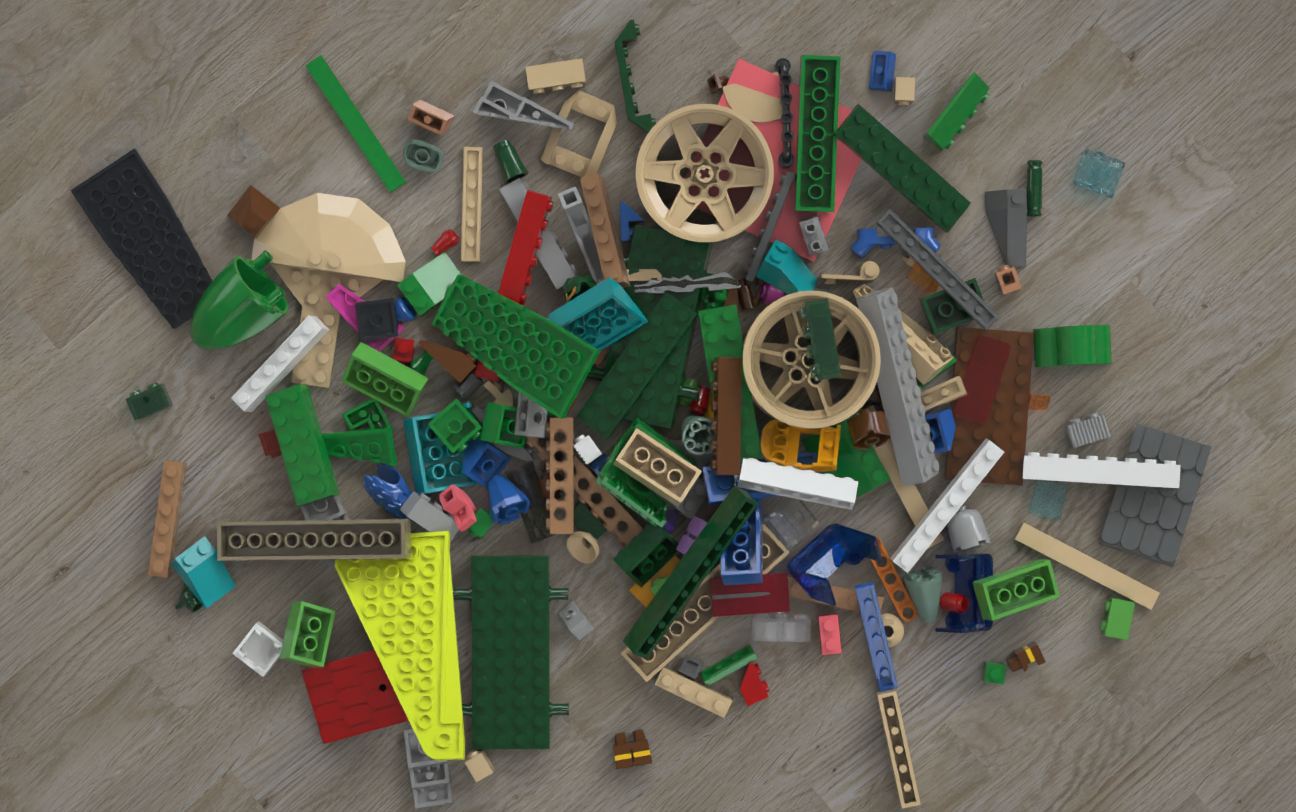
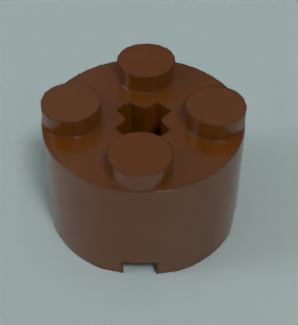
(868, 429)

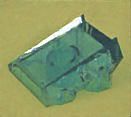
(1098, 173)

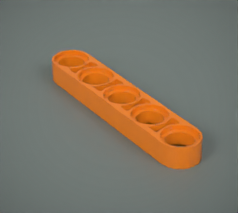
(897, 585)

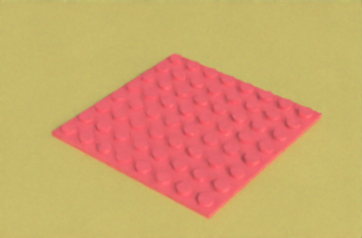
(787, 227)

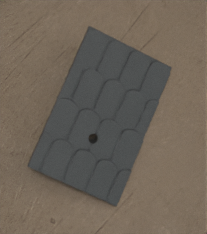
(1154, 519)

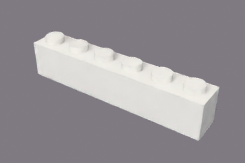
(280, 363)
(798, 483)

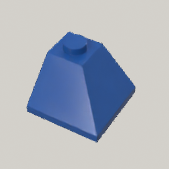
(941, 429)
(483, 461)

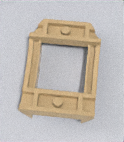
(572, 161)

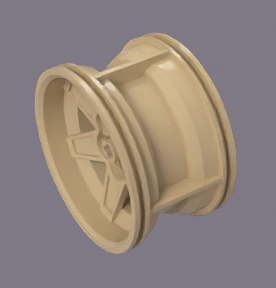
(734, 128)
(826, 413)

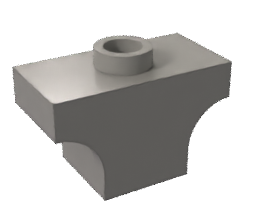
(575, 620)

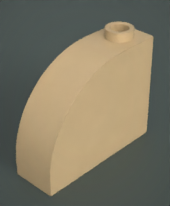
(753, 104)

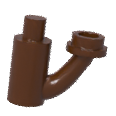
(746, 296)

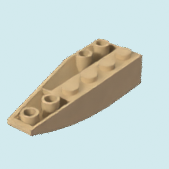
(927, 352)

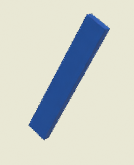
(876, 636)

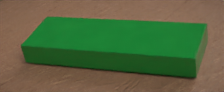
(728, 665)

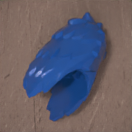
(389, 490)

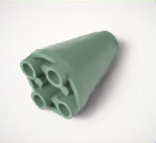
(696, 434)
(925, 591)

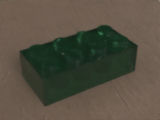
(821, 339)

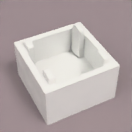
(260, 649)

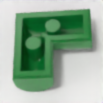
(369, 412)

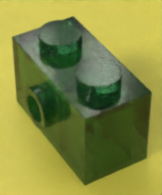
(149, 401)

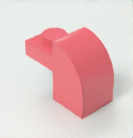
(459, 505)

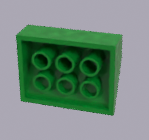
(851, 462)

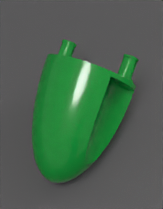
(237, 304)

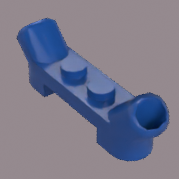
(868, 239)

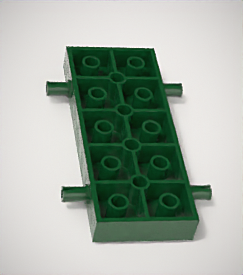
(671, 258)
(511, 651)

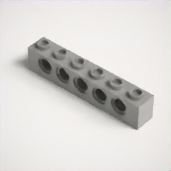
(530, 418)

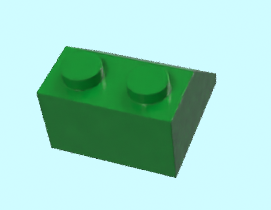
(500, 426)

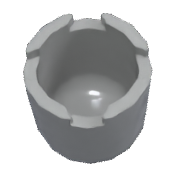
(967, 530)

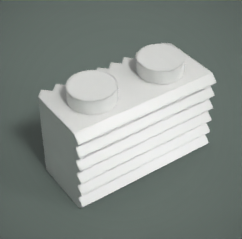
(587, 448)

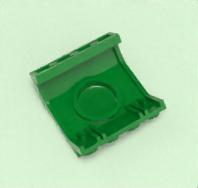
(629, 489)

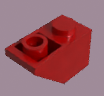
(751, 685)

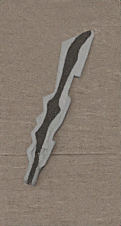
(686, 284)

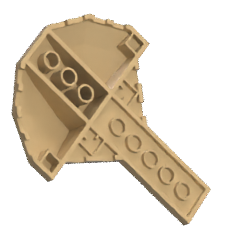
(323, 245)

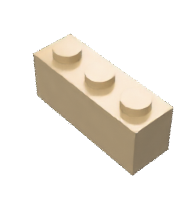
(555, 76)

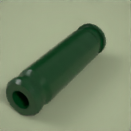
(1034, 188)

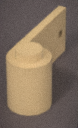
(867, 272)

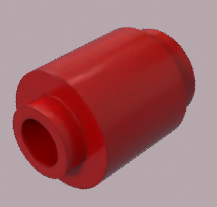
(954, 602)

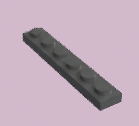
(772, 218)

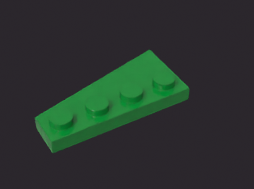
(366, 444)

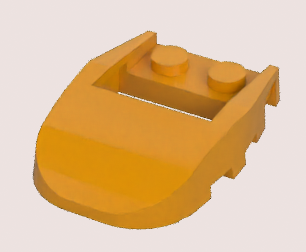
(781, 445)

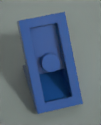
(627, 216)

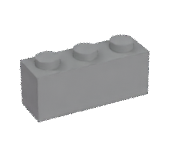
(429, 515)

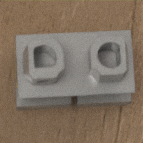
(813, 235)

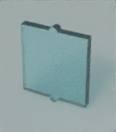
(1048, 499)

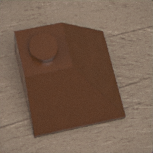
(253, 211)

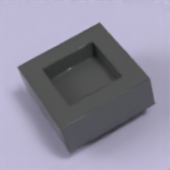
(690, 667)

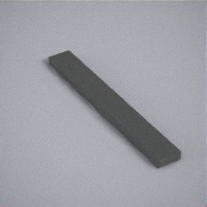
(937, 270)

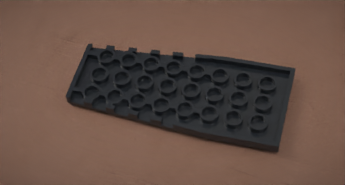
(145, 235)

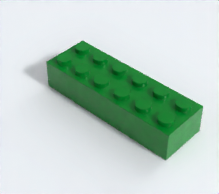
(302, 445)

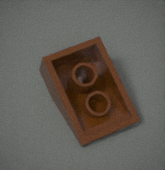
(455, 362)

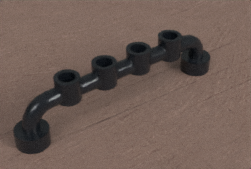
(782, 67)

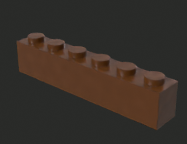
(727, 415)

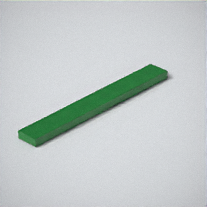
(355, 124)

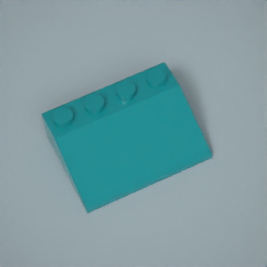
(600, 314)
(431, 461)

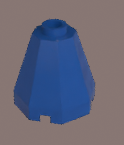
(505, 500)

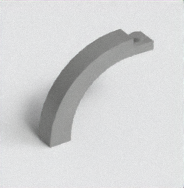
(582, 229)

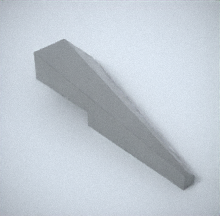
(508, 105)

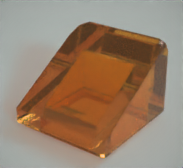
(1038, 402)

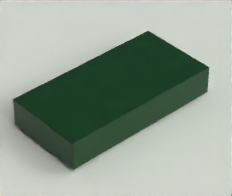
(587, 521)

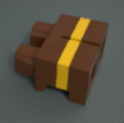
(1024, 656)
(640, 749)

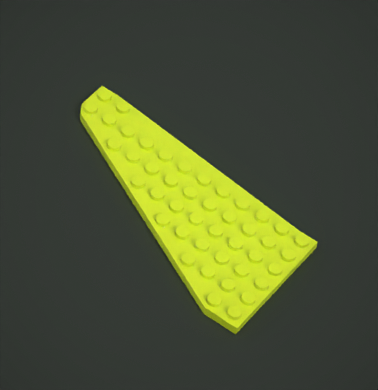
(413, 630)

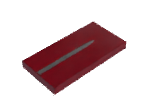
(754, 598)

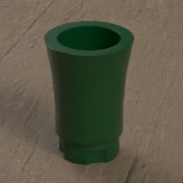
(509, 161)

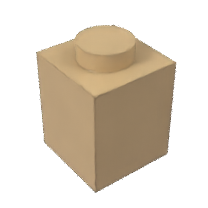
(904, 90)

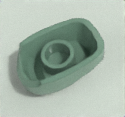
(423, 155)

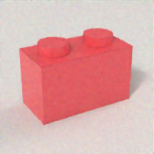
(829, 634)

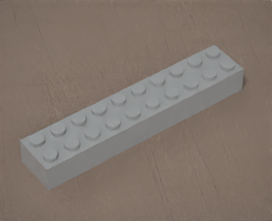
(900, 389)

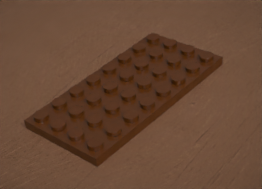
(1009, 411)

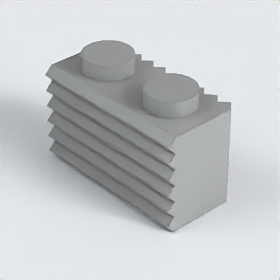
(1087, 431)

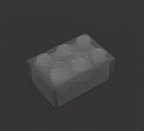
(780, 627)

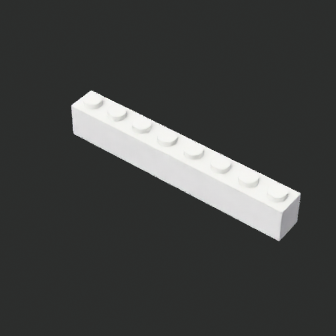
(1101, 471)
(947, 505)

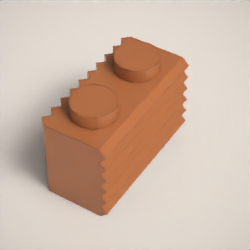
(430, 117)

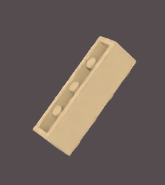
(693, 691)

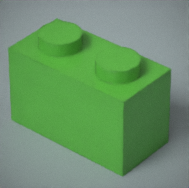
(1117, 618)

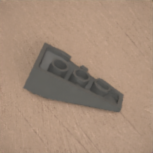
(1009, 223)

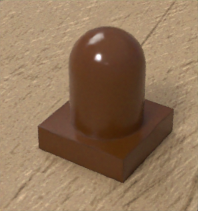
(716, 82)

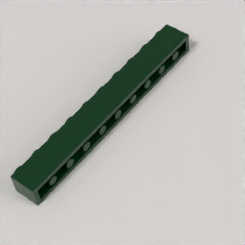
(690, 572)

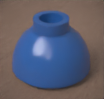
(404, 310)

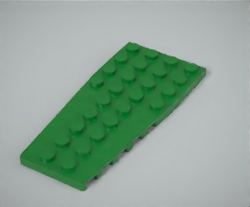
(517, 344)

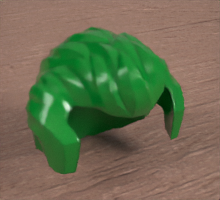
(713, 298)

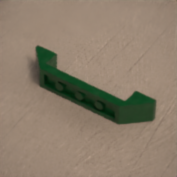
(630, 34)

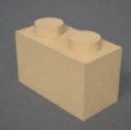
(479, 764)

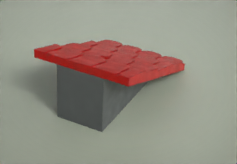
(350, 697)

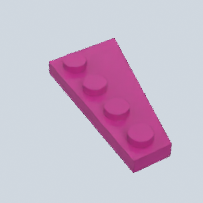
(344, 303)

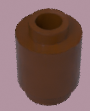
(542, 482)

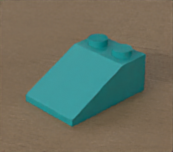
(786, 270)
(203, 573)

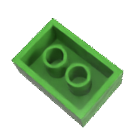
(307, 634)

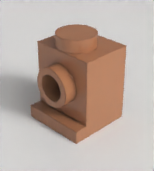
(1013, 283)

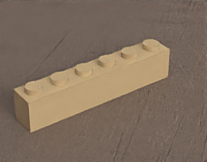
(898, 748)

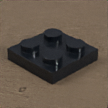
(376, 319)

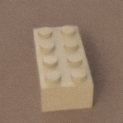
(657, 467)

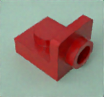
(403, 350)

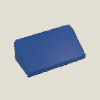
(882, 71)

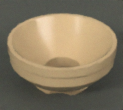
(580, 549)
(898, 629)

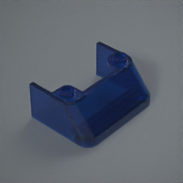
(826, 554)
(967, 569)

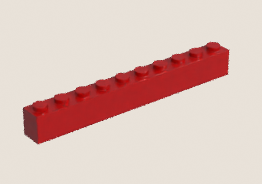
(522, 256)

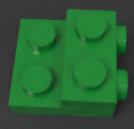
(456, 427)

